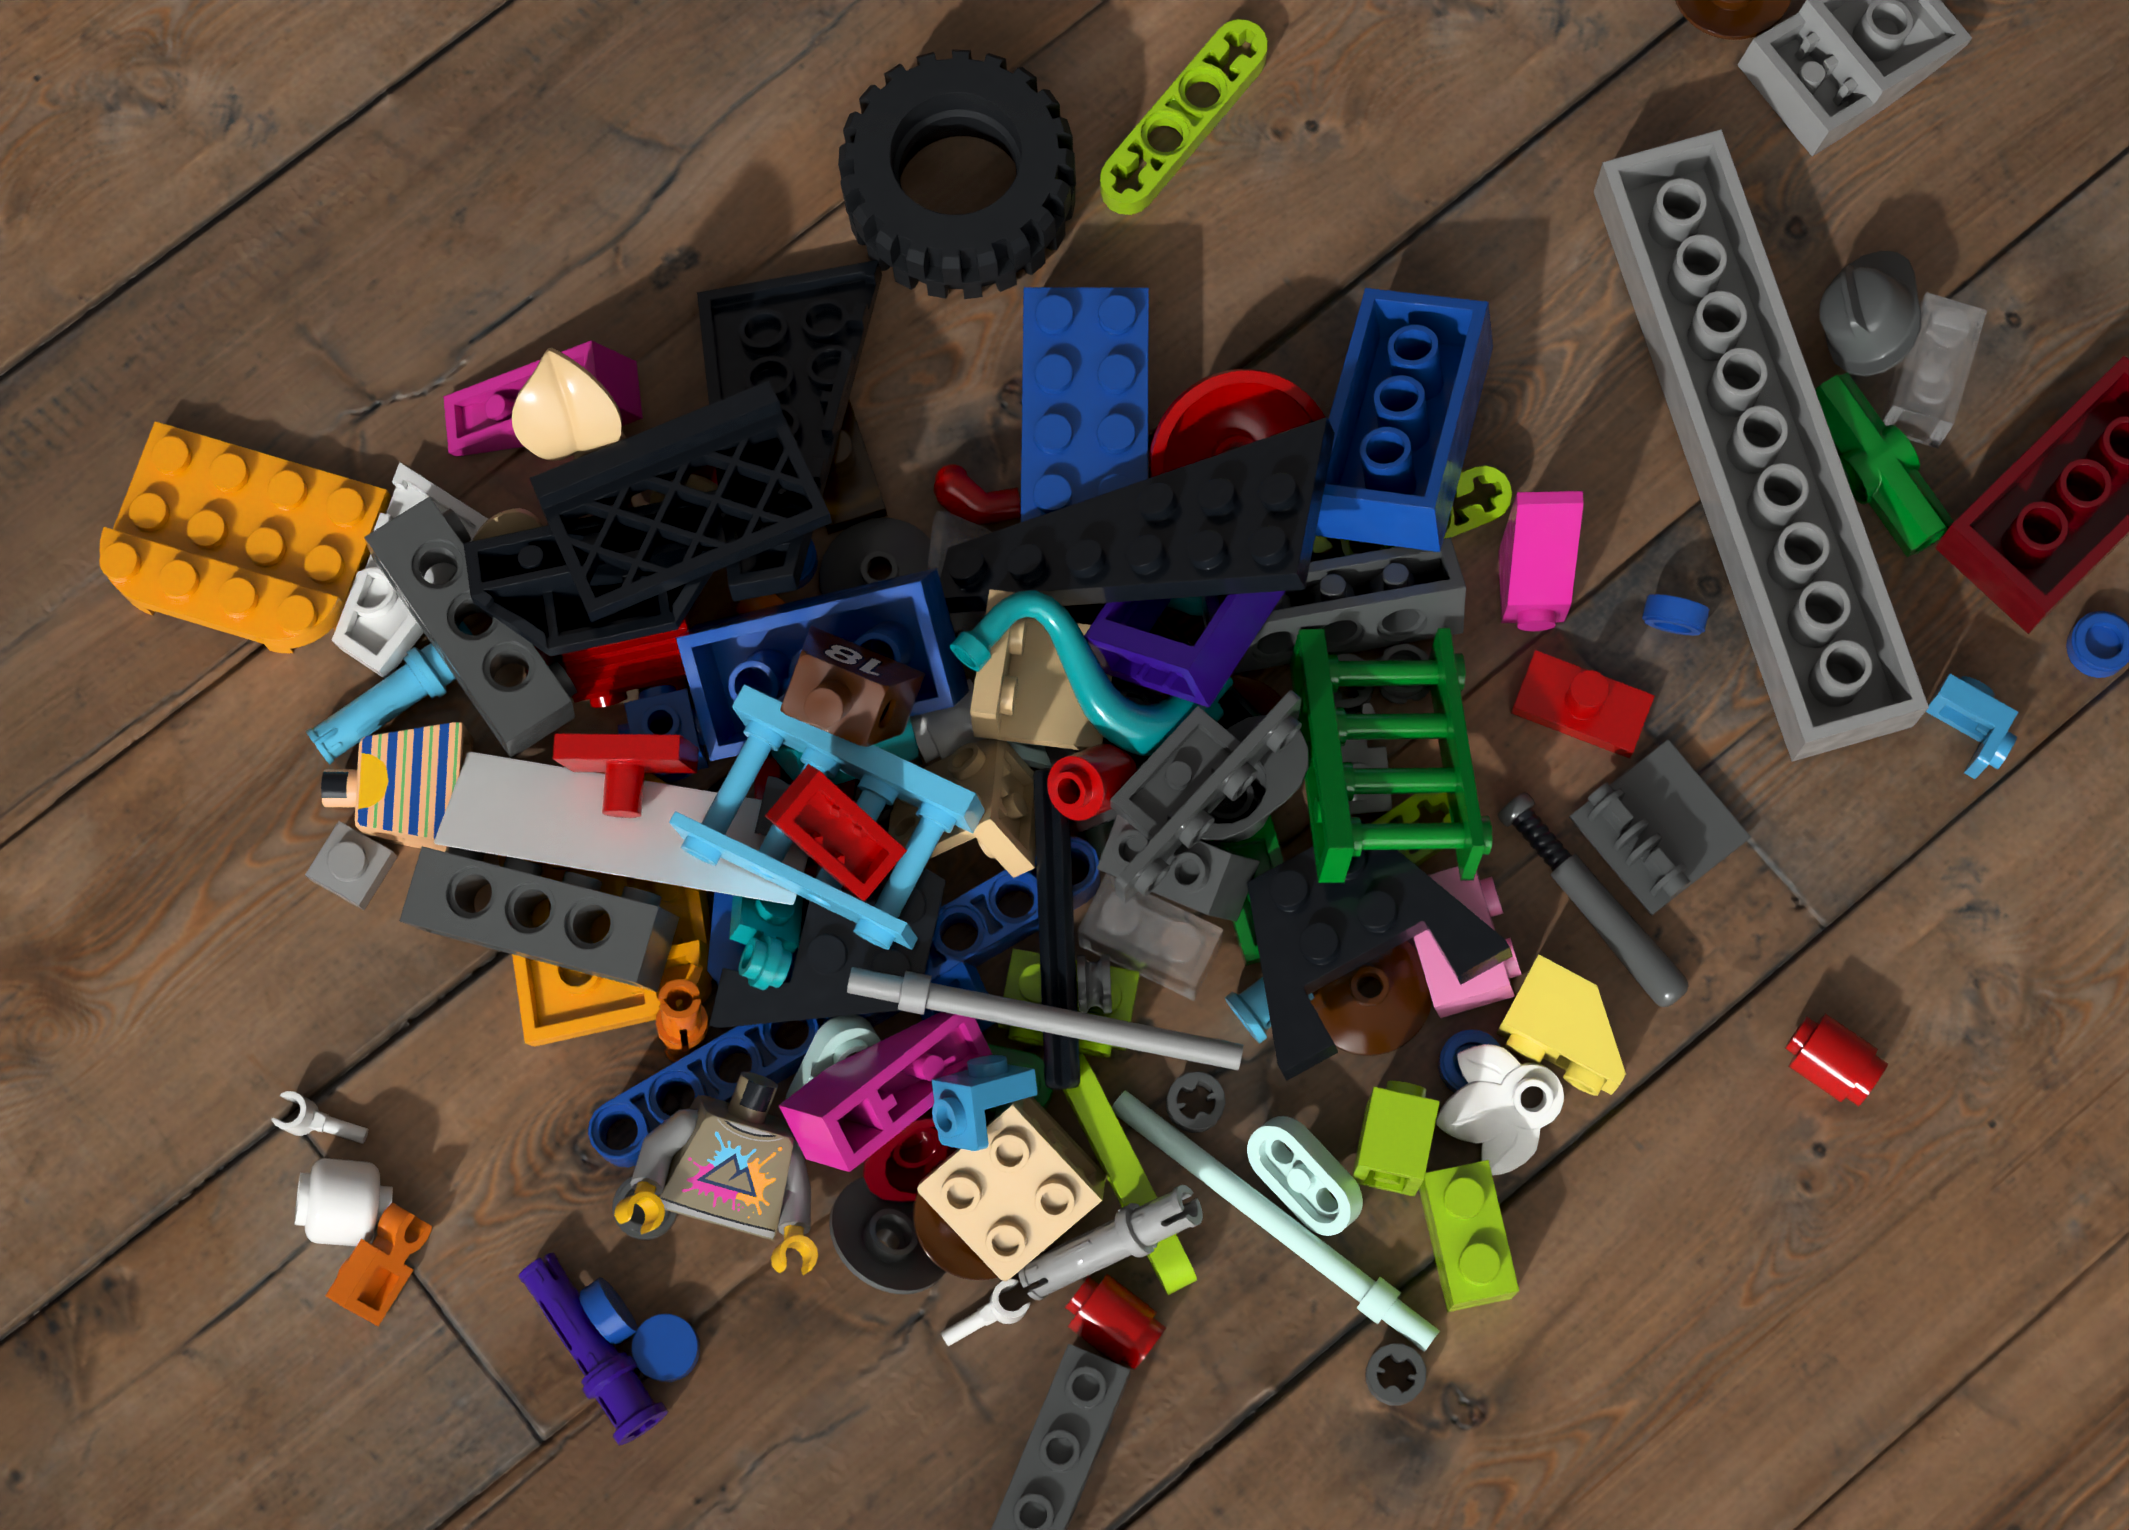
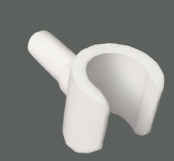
(312, 1119)
(986, 1315)

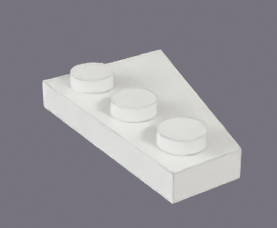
(374, 620)

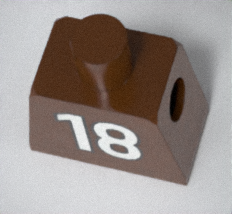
(847, 689)

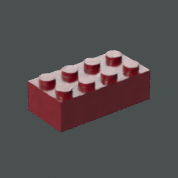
(2052, 509)

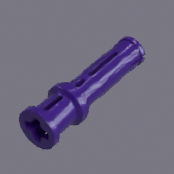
(606, 1372)

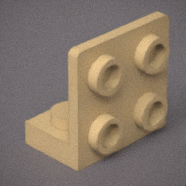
(1026, 692)
(1006, 793)
(1017, 1190)

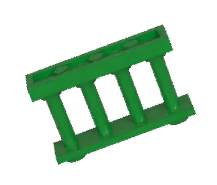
(1334, 782)

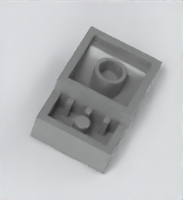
(1848, 61)

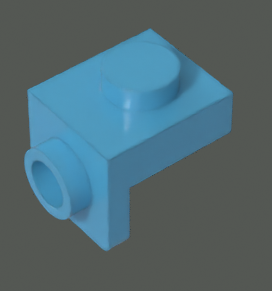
(1975, 712)
(965, 1096)

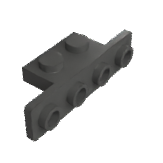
(1186, 781)

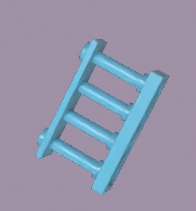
(882, 779)

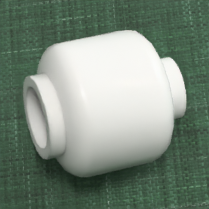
(341, 1201)

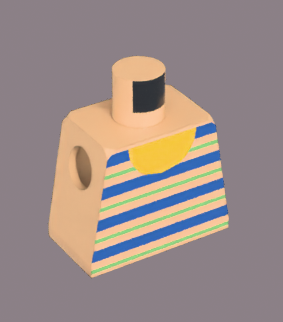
(401, 783)

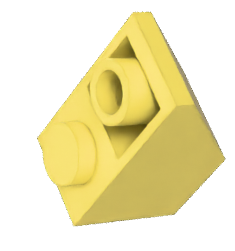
(1564, 1022)

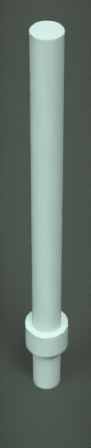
(1376, 1298)

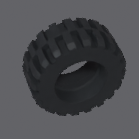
(951, 101)

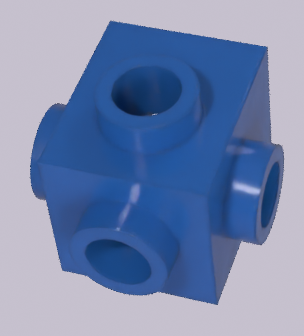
(663, 708)

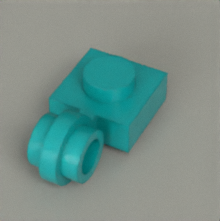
(770, 938)

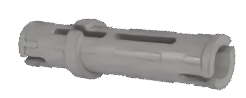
(1132, 1232)

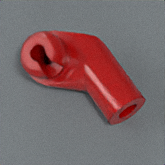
(969, 501)

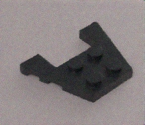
(1324, 930)
(827, 955)

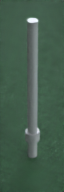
(917, 993)

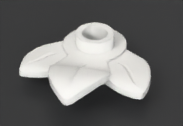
(1491, 1108)

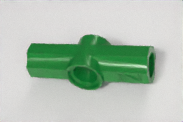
(1882, 467)

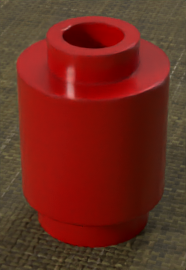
(1088, 779)
(1835, 1059)
(1114, 1321)

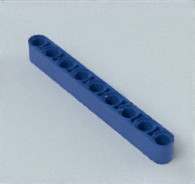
(701, 1068)

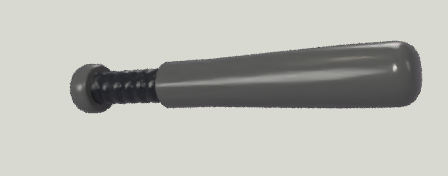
(1612, 922)

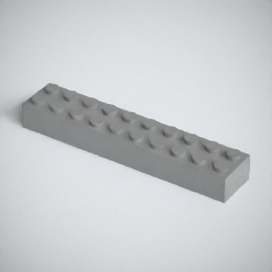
(1758, 447)

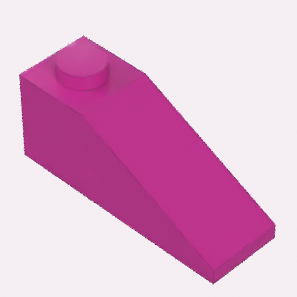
(482, 414)
(1539, 558)
(880, 1090)

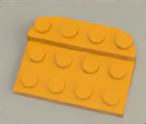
(239, 539)
(572, 1004)

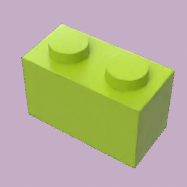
(1395, 1138)
(1468, 1236)

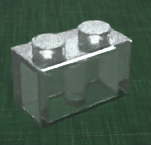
(1935, 371)
(1151, 938)

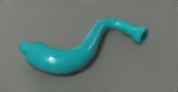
(1116, 718)

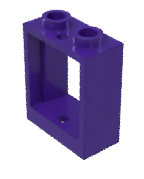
(1191, 673)

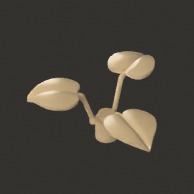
(560, 415)

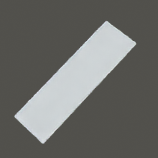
(558, 820)

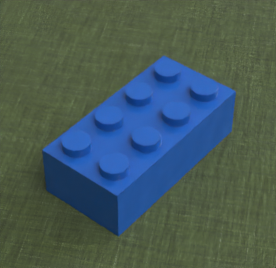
(1083, 394)
(1404, 418)
(760, 648)

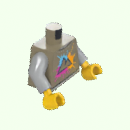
(728, 1169)

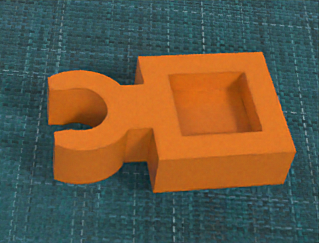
(377, 1271)

